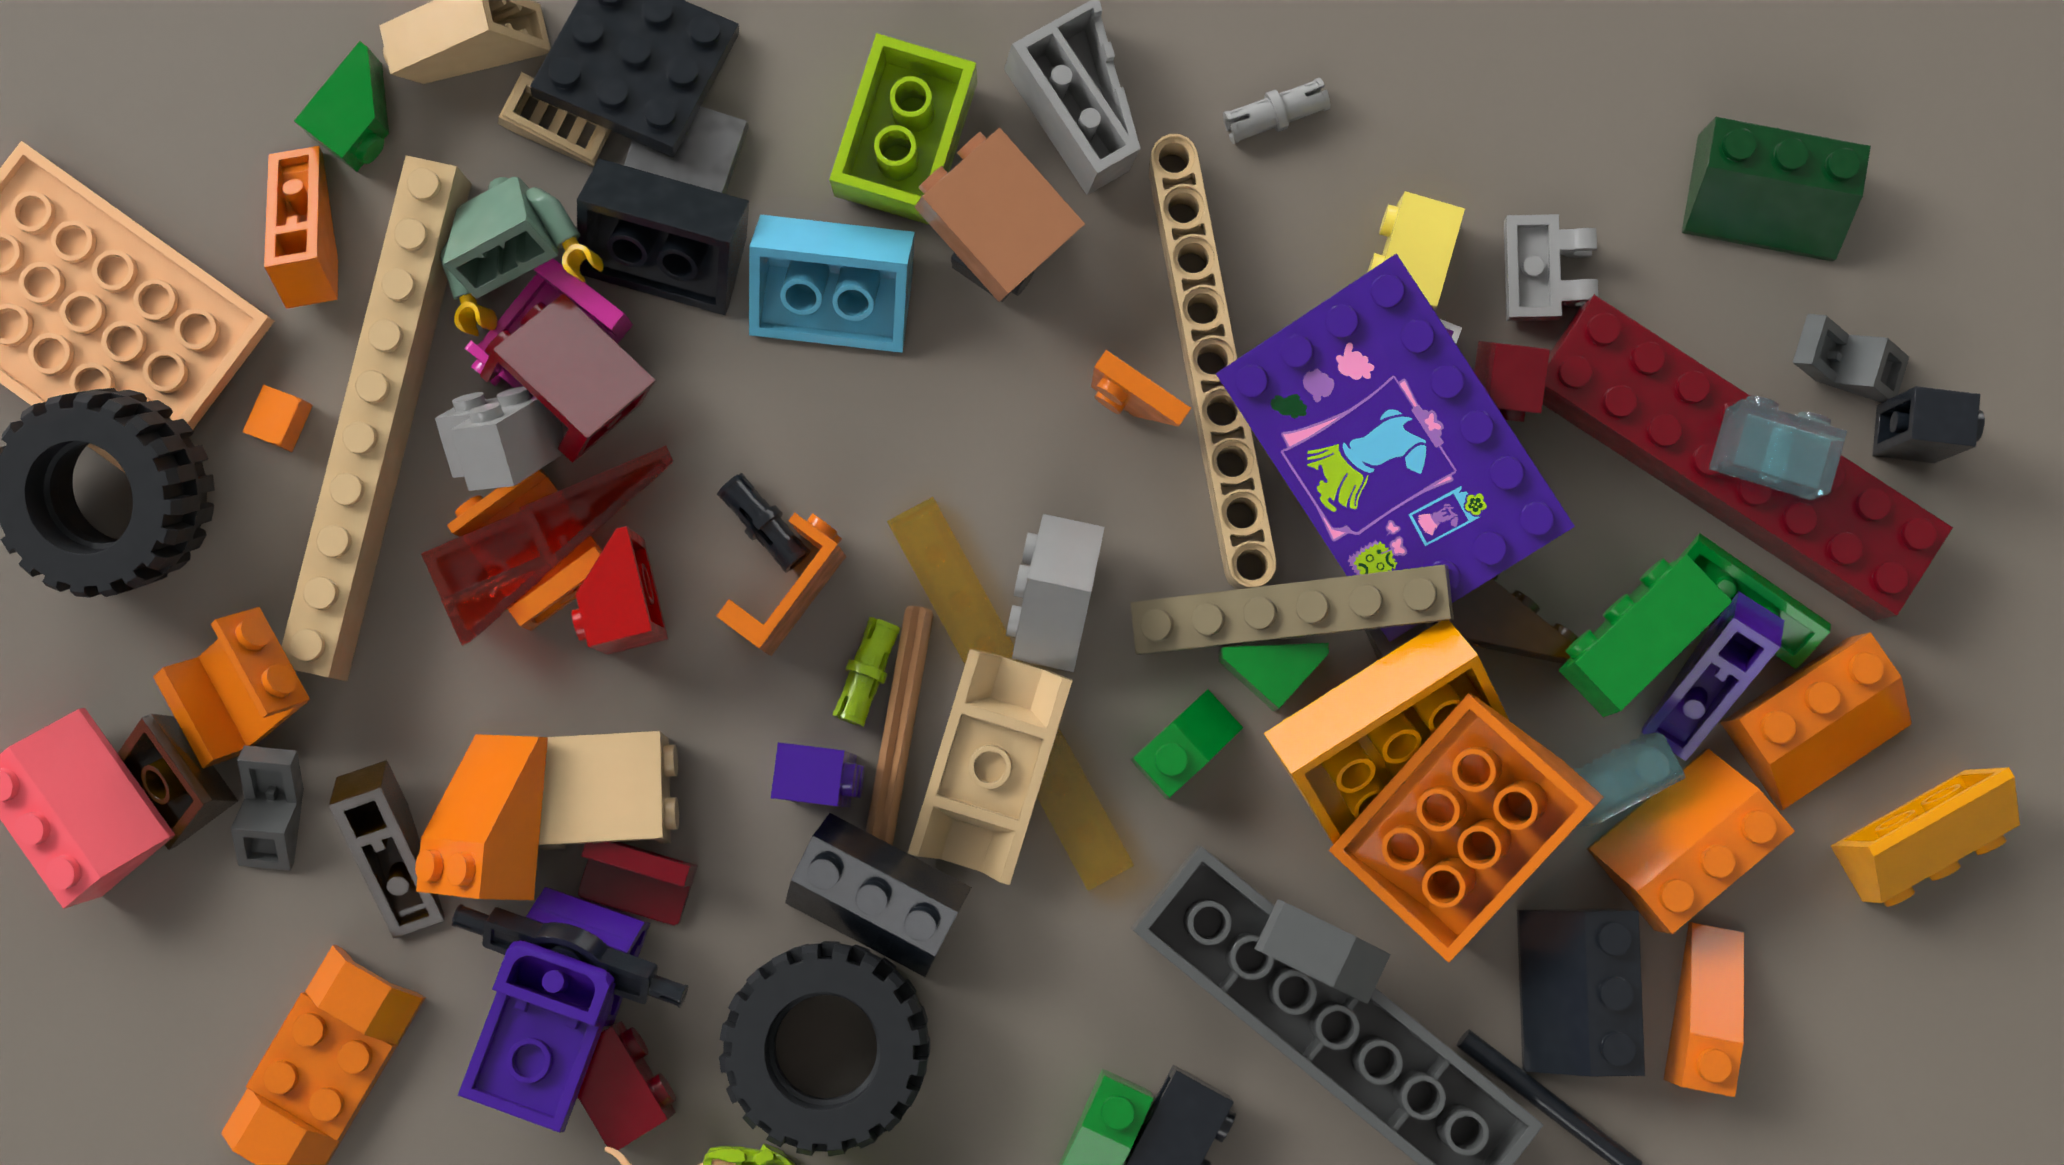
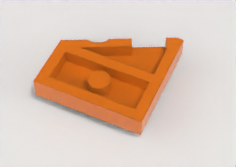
(1127, 389)

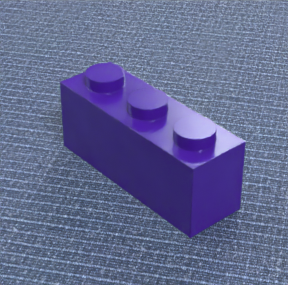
(816, 775)

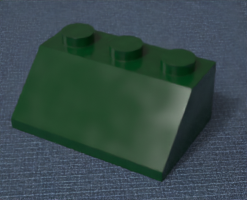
(1774, 188)

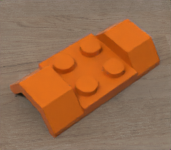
(321, 1065)

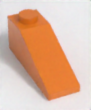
(300, 229)
(1708, 1012)

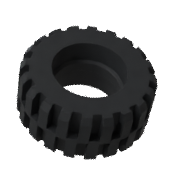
(41, 508)
(773, 1100)

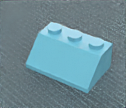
(830, 283)

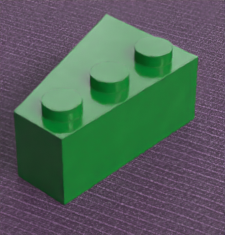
(1643, 634)

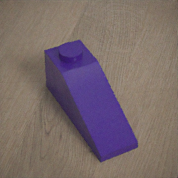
(1716, 674)

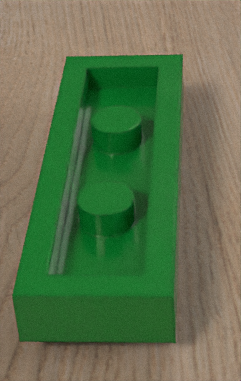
(1802, 626)

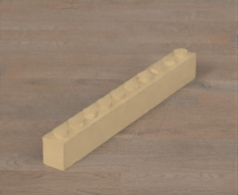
(374, 422)

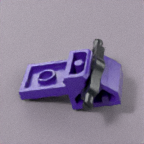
(553, 997)

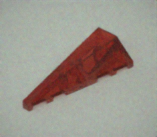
(502, 561)

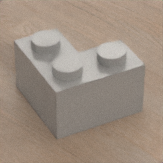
(498, 438)
(1054, 592)

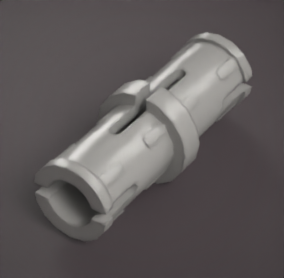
(1276, 110)

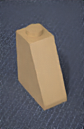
(462, 37)

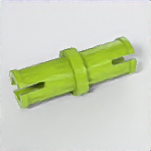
(866, 671)

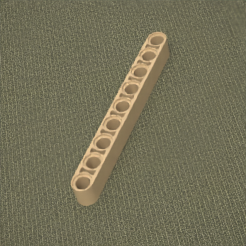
(1214, 337)

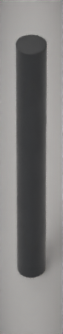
(1545, 1100)

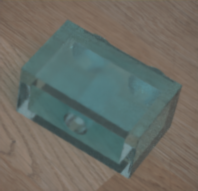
(1778, 448)

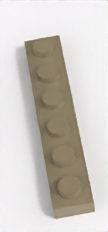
(1293, 610)

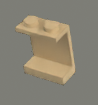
(608, 789)

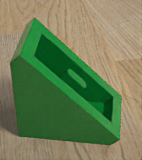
(1273, 670)

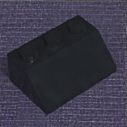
(662, 235)
(876, 894)
(1581, 992)

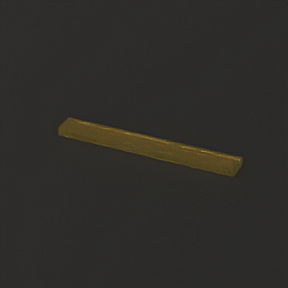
(975, 625)

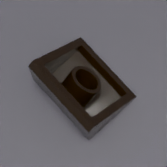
(173, 776)

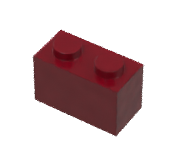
(1513, 377)
(621, 1089)

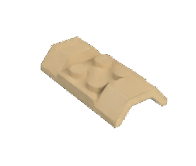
(990, 764)

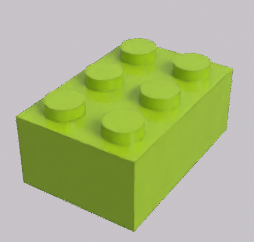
(902, 125)

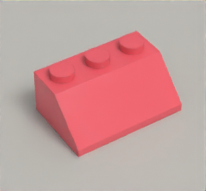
(77, 809)

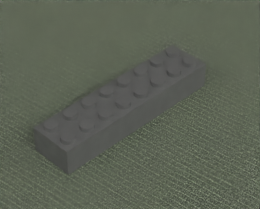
(1358, 1051)

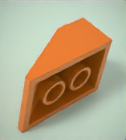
(487, 823)

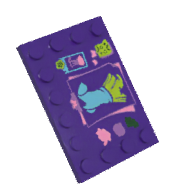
(1393, 438)

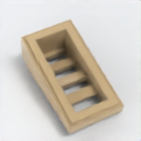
(530, 129)

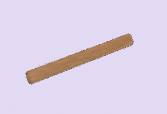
(899, 723)

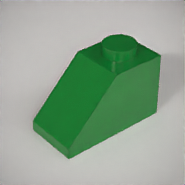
(350, 110)
(1187, 744)

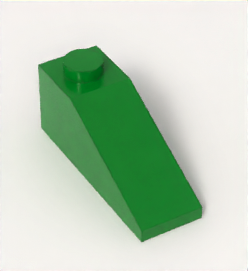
(1108, 1122)

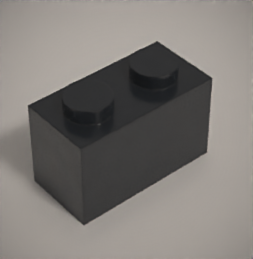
(1927, 425)
(1182, 1122)

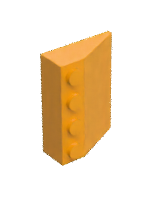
(1373, 723)

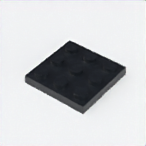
(636, 66)

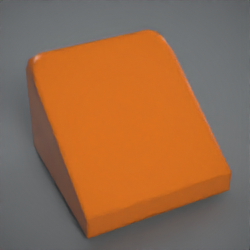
(277, 418)

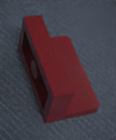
(636, 880)

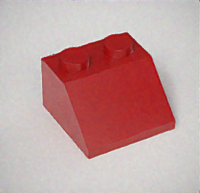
(619, 598)

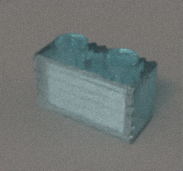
(1630, 775)

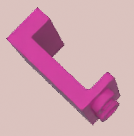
(545, 287)

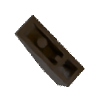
(384, 845)

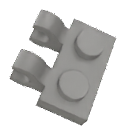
(1534, 268)

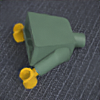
(501, 239)

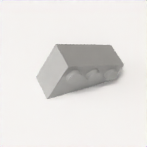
(1076, 95)

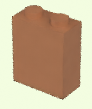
(997, 212)

